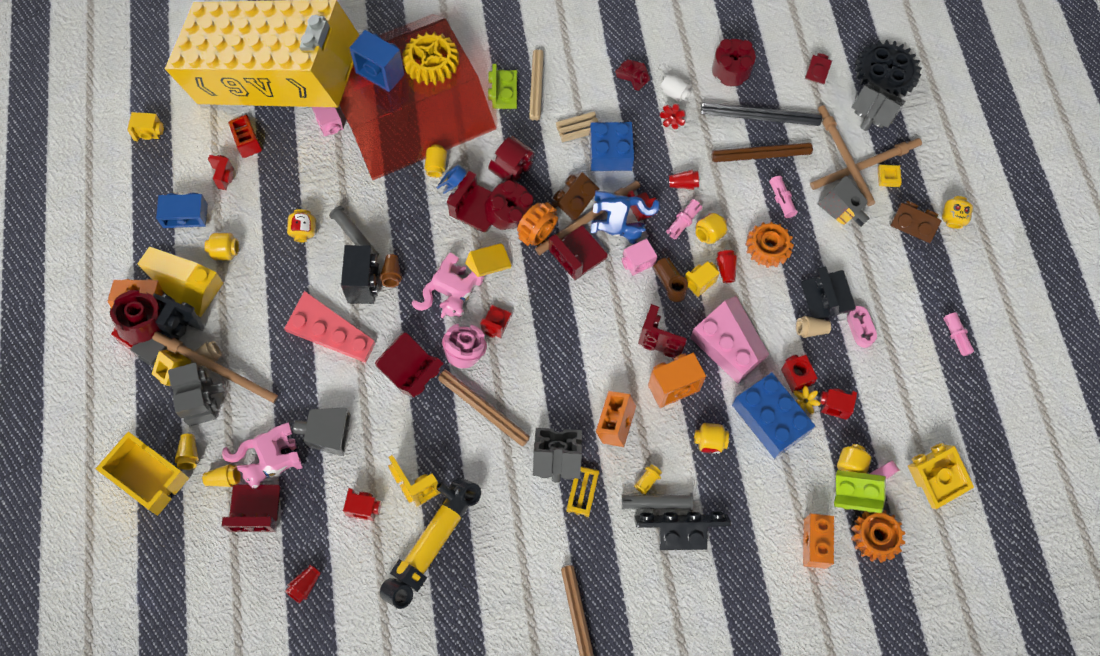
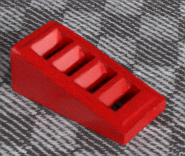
(244, 137)

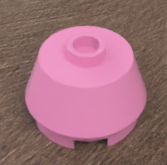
(464, 345)

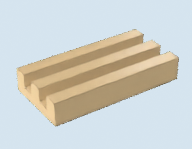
(575, 124)

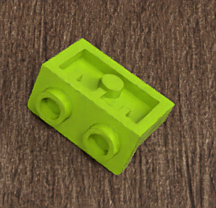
(504, 88)
(860, 491)

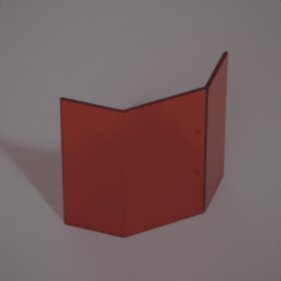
(401, 124)

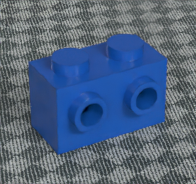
(182, 210)

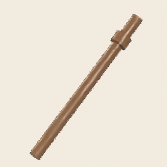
(830, 125)
(900, 149)
(586, 218)
(177, 346)

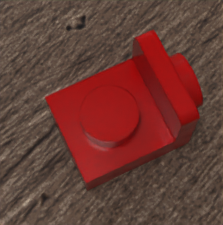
(495, 322)

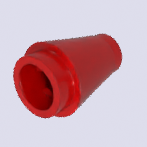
(685, 180)
(727, 264)
(302, 585)

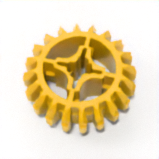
(427, 51)

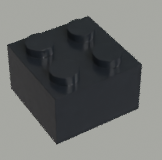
(360, 274)

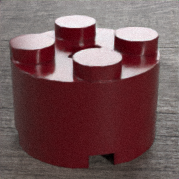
(733, 61)
(511, 160)
(508, 194)
(135, 316)

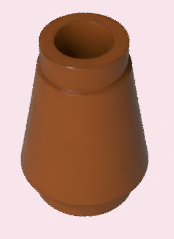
(391, 272)

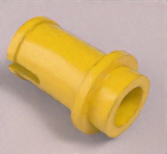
(648, 479)

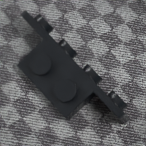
(682, 531)

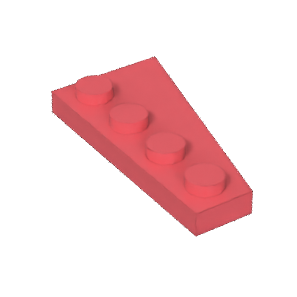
(324, 327)

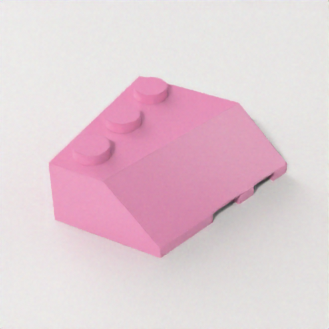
(730, 340)

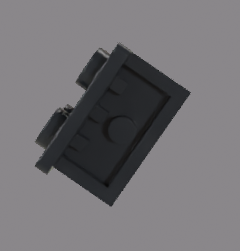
(828, 294)
(175, 317)

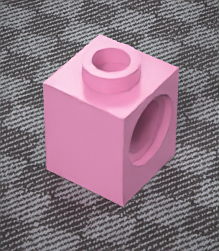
(328, 120)
(639, 257)

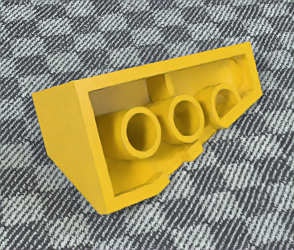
(182, 278)

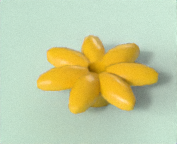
(809, 396)

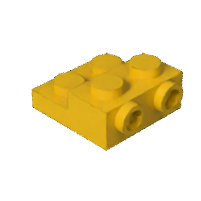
(940, 475)

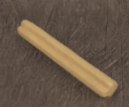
(536, 85)

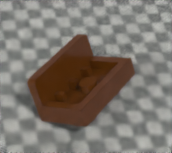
(575, 195)
(915, 222)

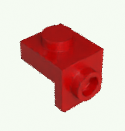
(224, 171)

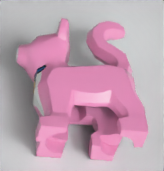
(449, 283)
(268, 448)

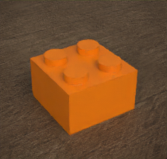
(676, 379)

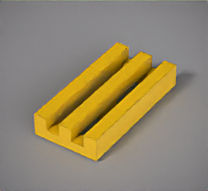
(577, 510)

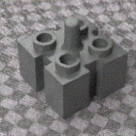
(878, 105)
(193, 394)
(557, 454)

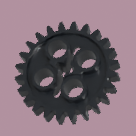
(888, 67)

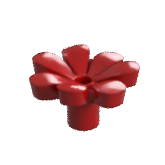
(673, 116)

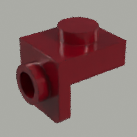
(818, 68)
(634, 72)

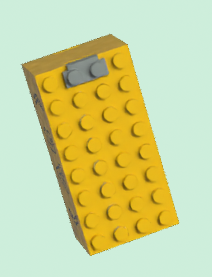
(264, 53)

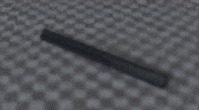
(761, 114)

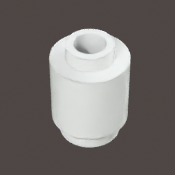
(676, 88)

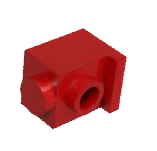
(838, 403)
(361, 506)

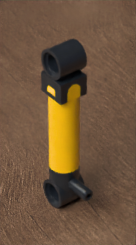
(411, 571)

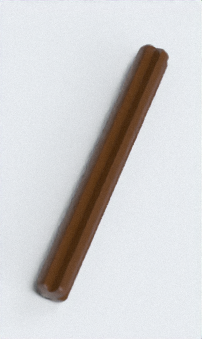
(762, 152)

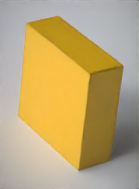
(889, 175)

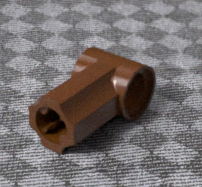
(671, 278)

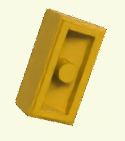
(488, 260)

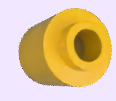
(435, 161)

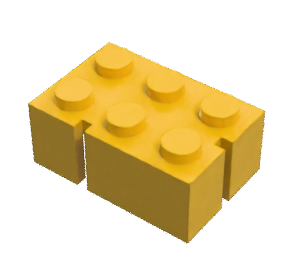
(141, 475)

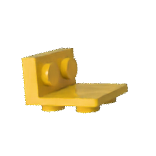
(421, 491)

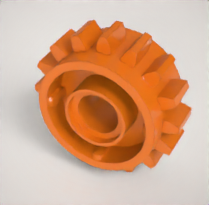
(537, 224)
(771, 234)
(890, 532)

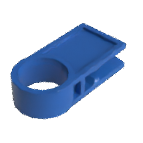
(452, 178)

